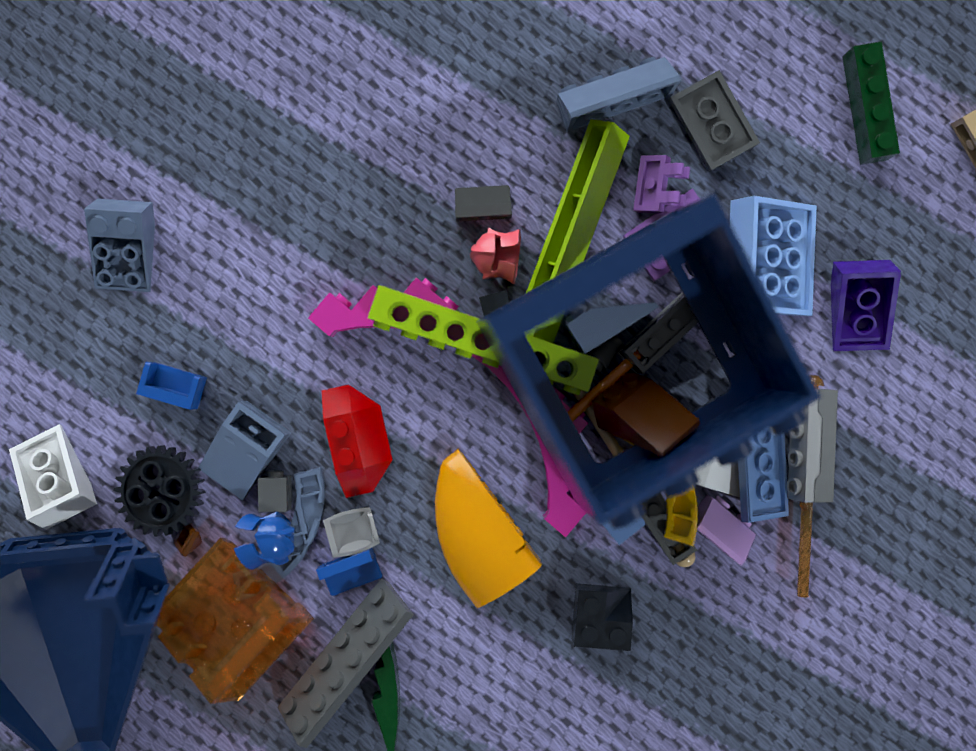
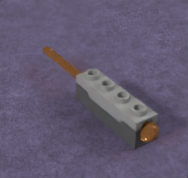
(812, 469)

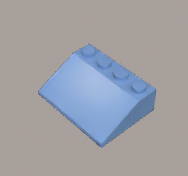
(780, 248)

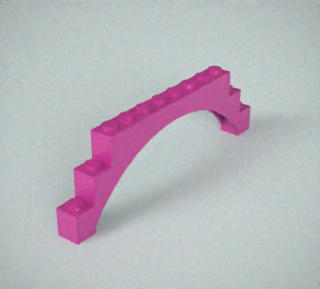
(335, 316)

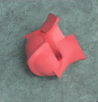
(497, 254)

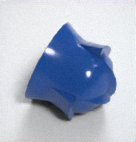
(273, 538)

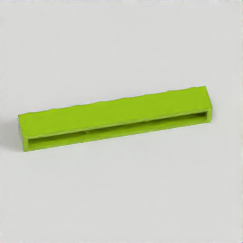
(579, 208)

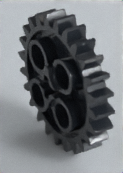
(148, 512)

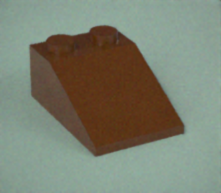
(643, 414)

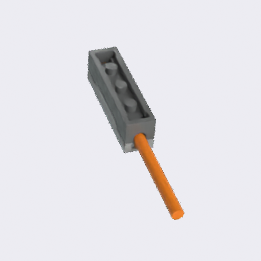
(645, 348)

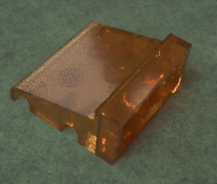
(228, 623)

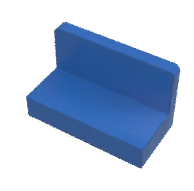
(350, 571)

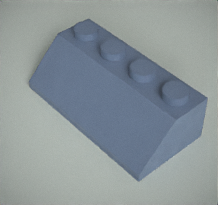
(617, 93)

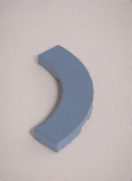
(306, 520)

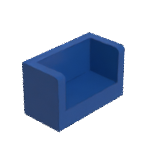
(171, 385)

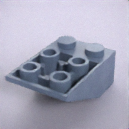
(121, 243)
(243, 449)

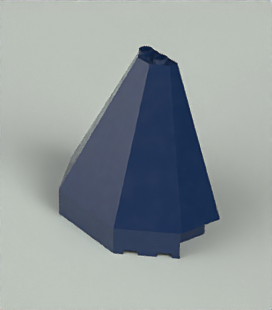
(75, 635)

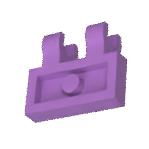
(653, 181)

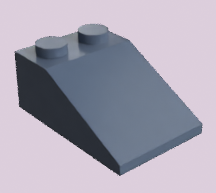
(599, 324)

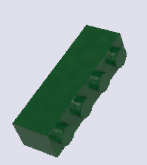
(870, 103)

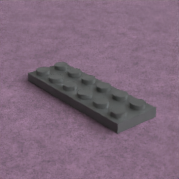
(344, 662)

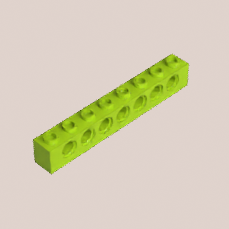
(388, 300)

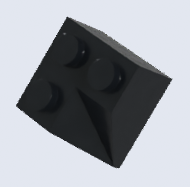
(602, 617)

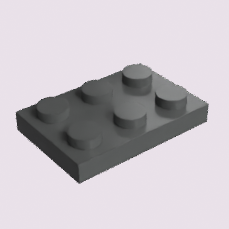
(714, 121)

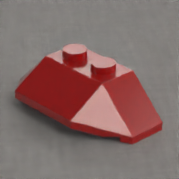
(356, 439)

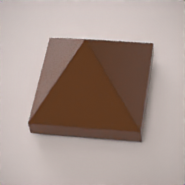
(187, 539)

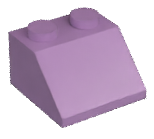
(724, 528)

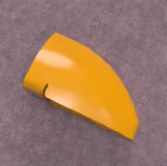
(479, 534)

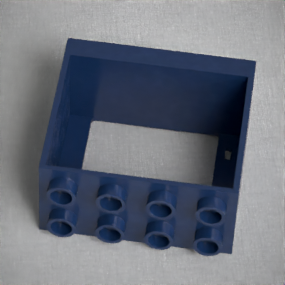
(730, 305)

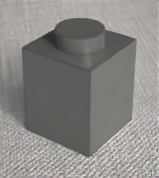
(275, 492)

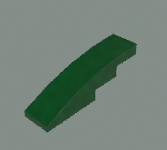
(387, 700)

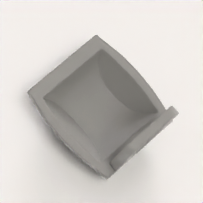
(351, 532)

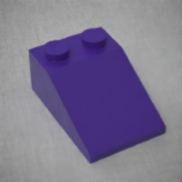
(863, 304)

